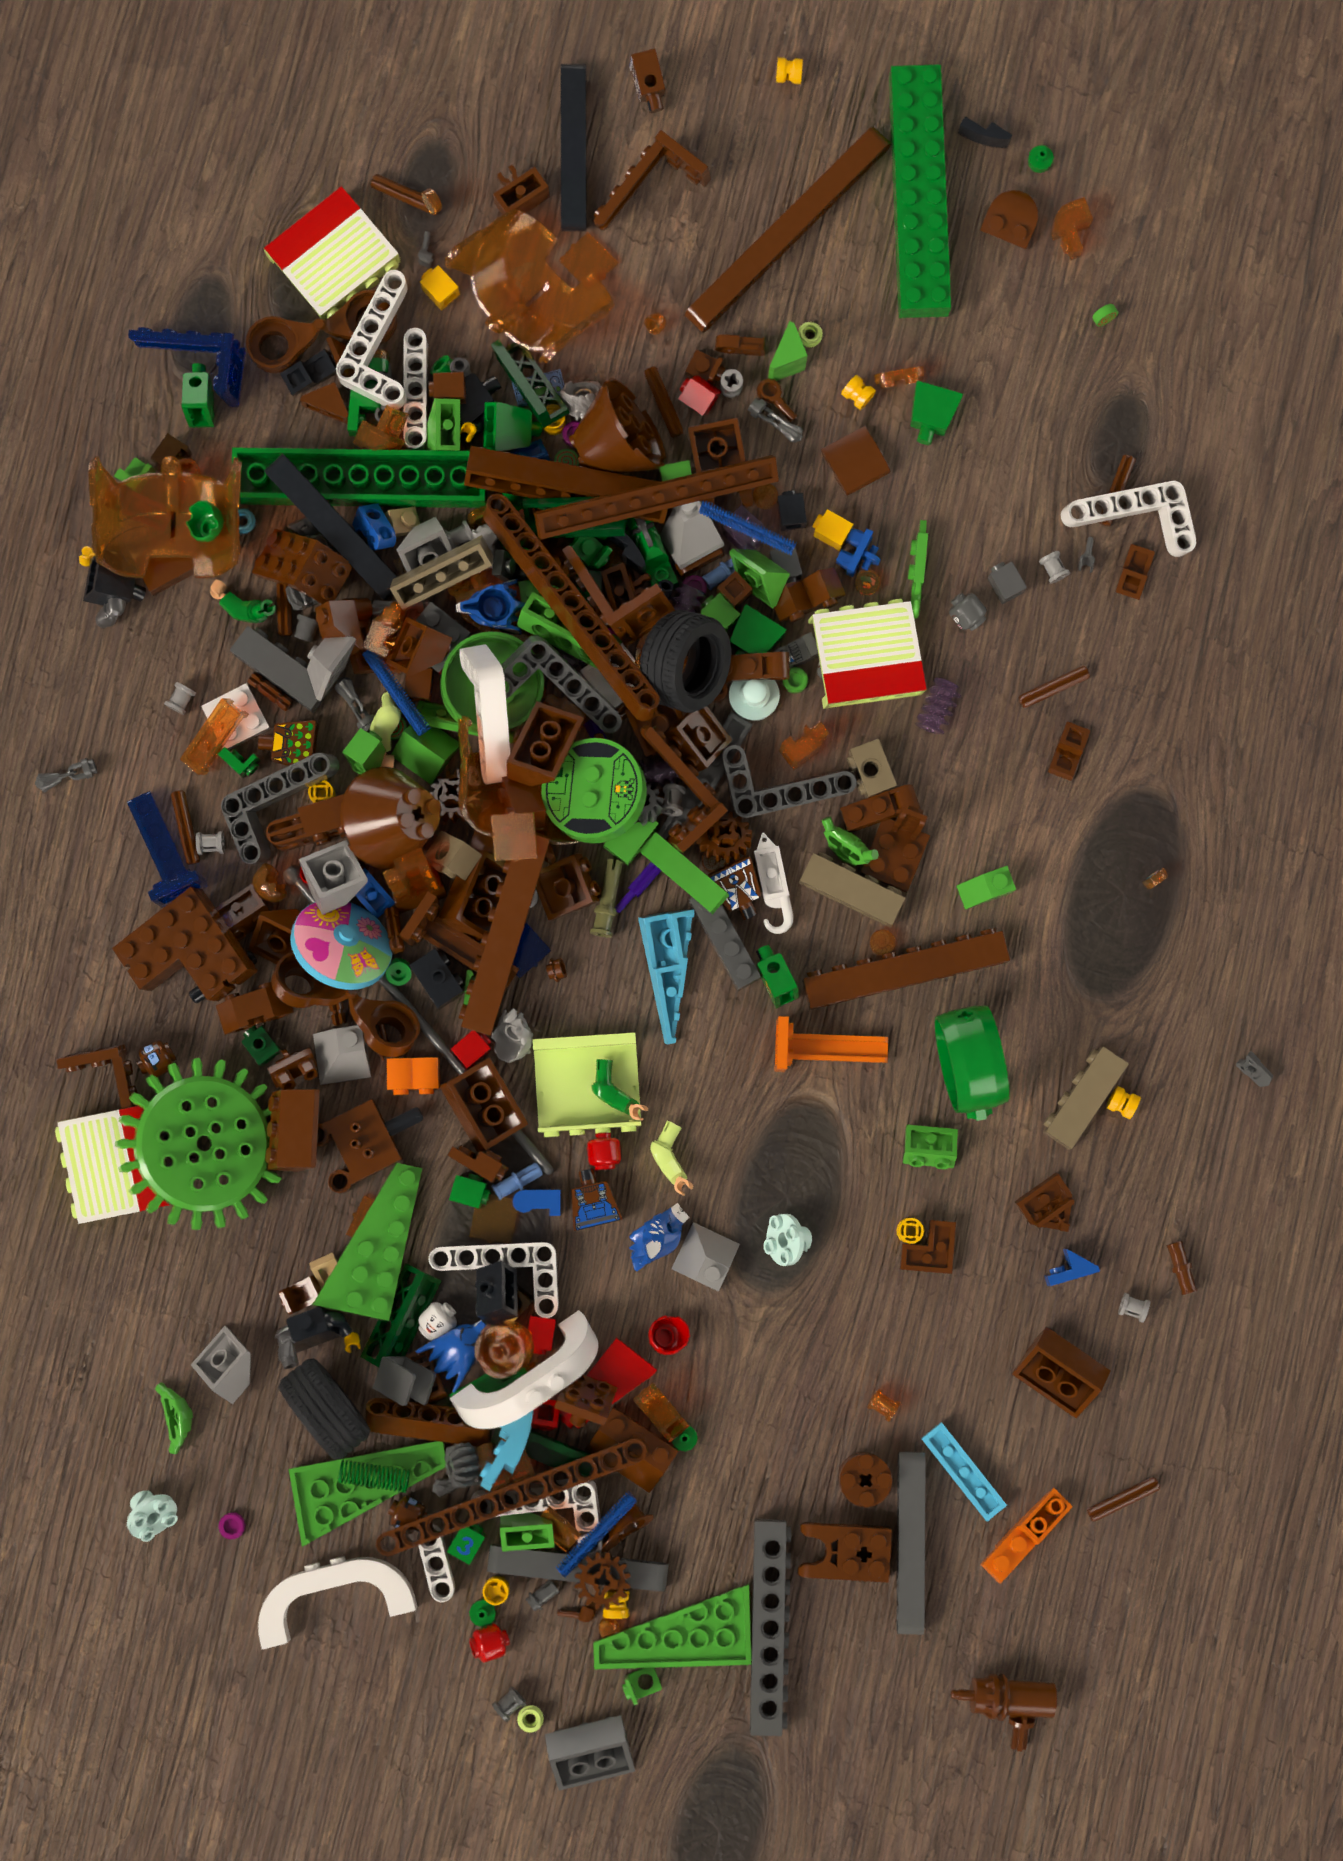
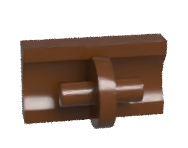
(291, 1067)

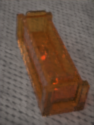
(213, 736)

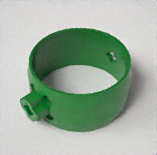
(972, 1060)

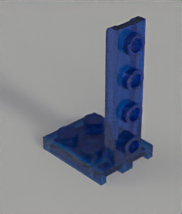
(229, 355)
(163, 852)

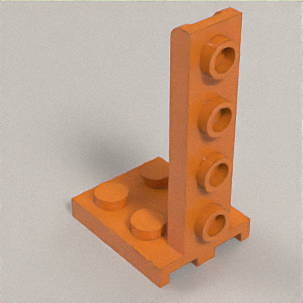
(825, 1047)

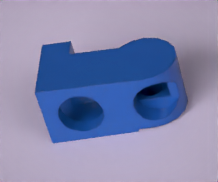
(374, 528)
(526, 1200)

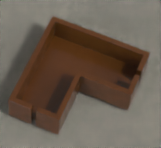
(191, 936)

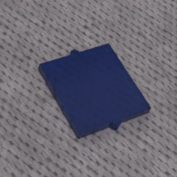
(530, 951)

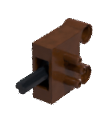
(365, 1141)

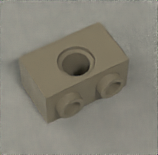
(872, 754)
(452, 856)

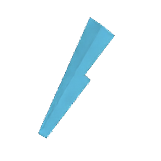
(666, 948)

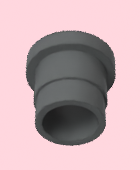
(306, 628)

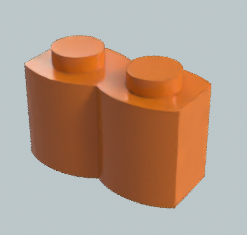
(413, 1074)

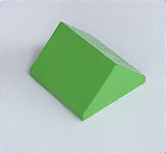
(790, 355)
(761, 574)
(427, 753)

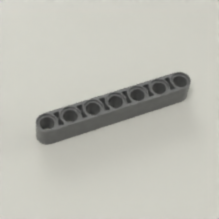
(910, 1543)
(543, 1563)

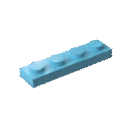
(963, 1471)

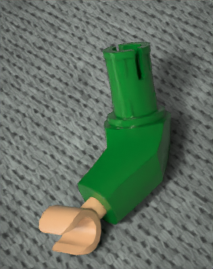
(246, 611)
(611, 1094)

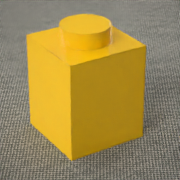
(439, 287)
(832, 529)

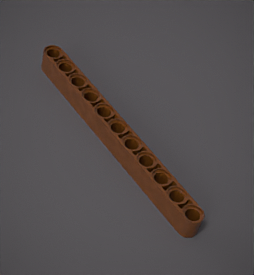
(787, 229)
(574, 617)
(500, 1502)

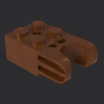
(728, 436)
(312, 825)
(840, 1554)

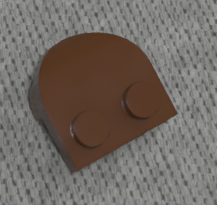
(1012, 218)

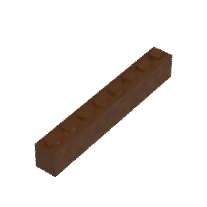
(545, 478)
(502, 940)
(905, 970)

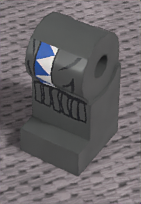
(801, 650)

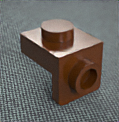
(300, 1294)

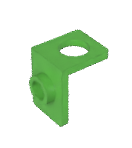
(634, 1691)

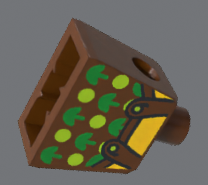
(290, 741)

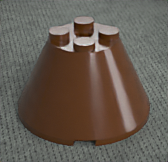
(617, 434)
(387, 816)

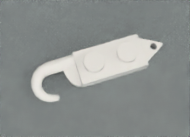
(773, 883)

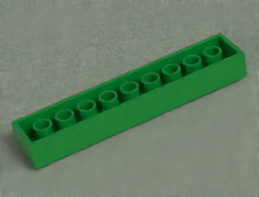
(919, 191)
(364, 477)

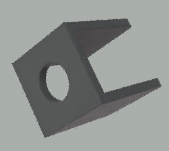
(404, 1379)

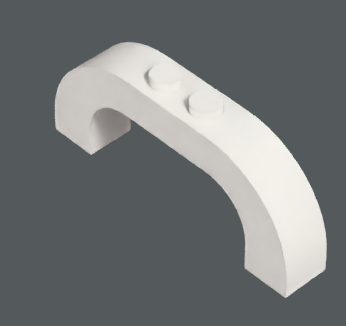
(537, 1385)
(389, 1579)

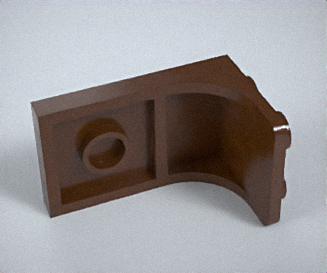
(302, 565)

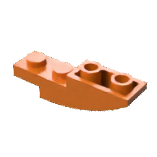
(1026, 1534)

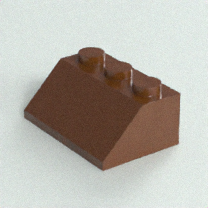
(543, 745)
(472, 899)
(483, 1105)
(293, 1130)
(1061, 1372)
(620, 1428)

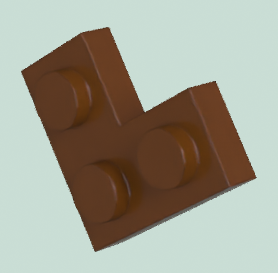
(935, 1256)

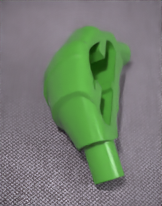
(846, 845)
(177, 1416)

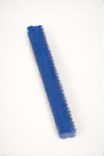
(747, 528)
(396, 692)
(597, 1534)

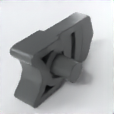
(303, 527)
(1255, 1070)

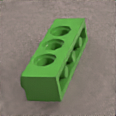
(541, 620)

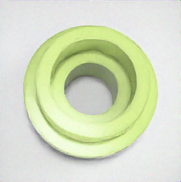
(810, 327)
(526, 1726)

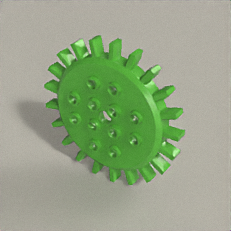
(166, 1114)

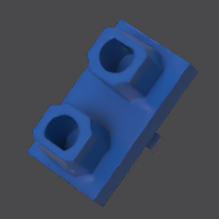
(861, 541)

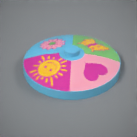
(342, 946)

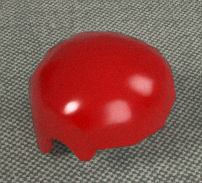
(669, 1335)

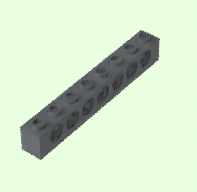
(761, 1722)

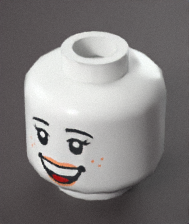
(437, 1320)

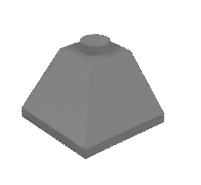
(689, 535)
(423, 544)
(328, 663)
(333, 876)
(341, 1055)
(705, 1256)
(225, 1365)

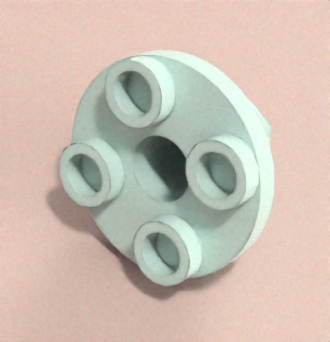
(754, 698)
(786, 1239)
(150, 1514)

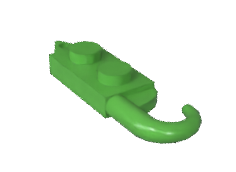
(917, 571)

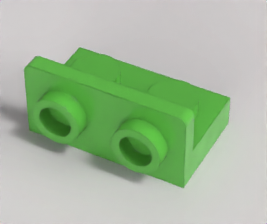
(930, 1146)

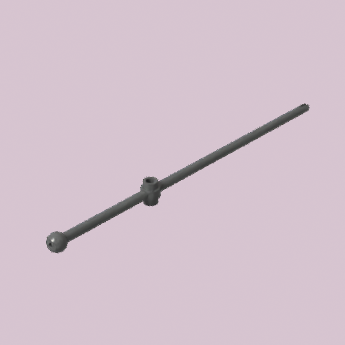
(292, 877)

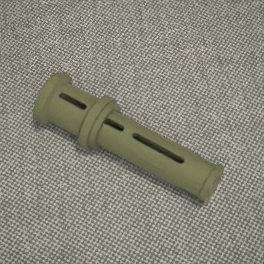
(605, 910)

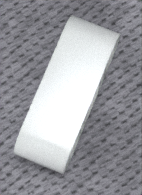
(436, 1576)

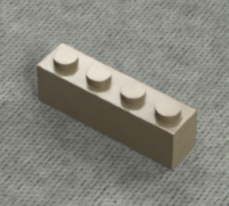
(442, 572)
(851, 889)
(1085, 1097)

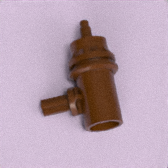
(1019, 1700)

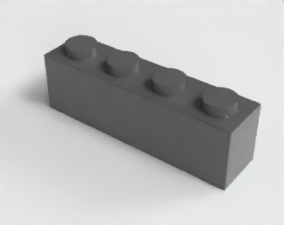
(276, 666)
(727, 945)

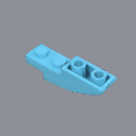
(507, 1452)

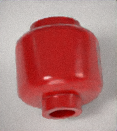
(604, 1151)
(489, 1643)

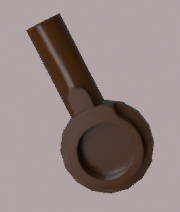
(770, 392)

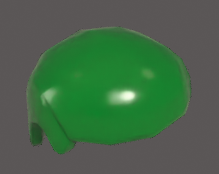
(205, 521)

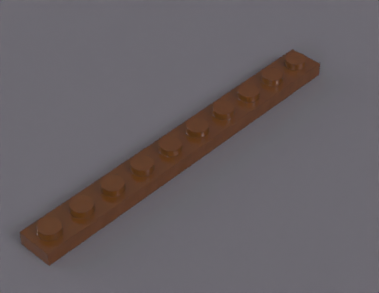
(656, 497)

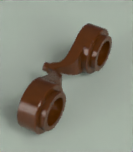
(302, 335)
(365, 1012)

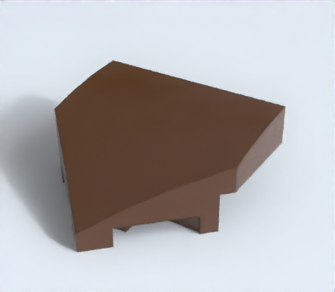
(1048, 1204)

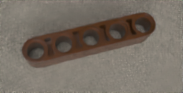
(422, 1422)

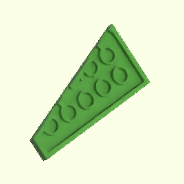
(372, 1260)
(326, 1504)
(697, 1635)

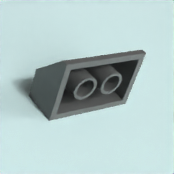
(589, 1752)

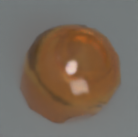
(266, 884)

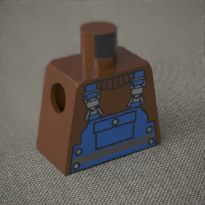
(593, 1202)

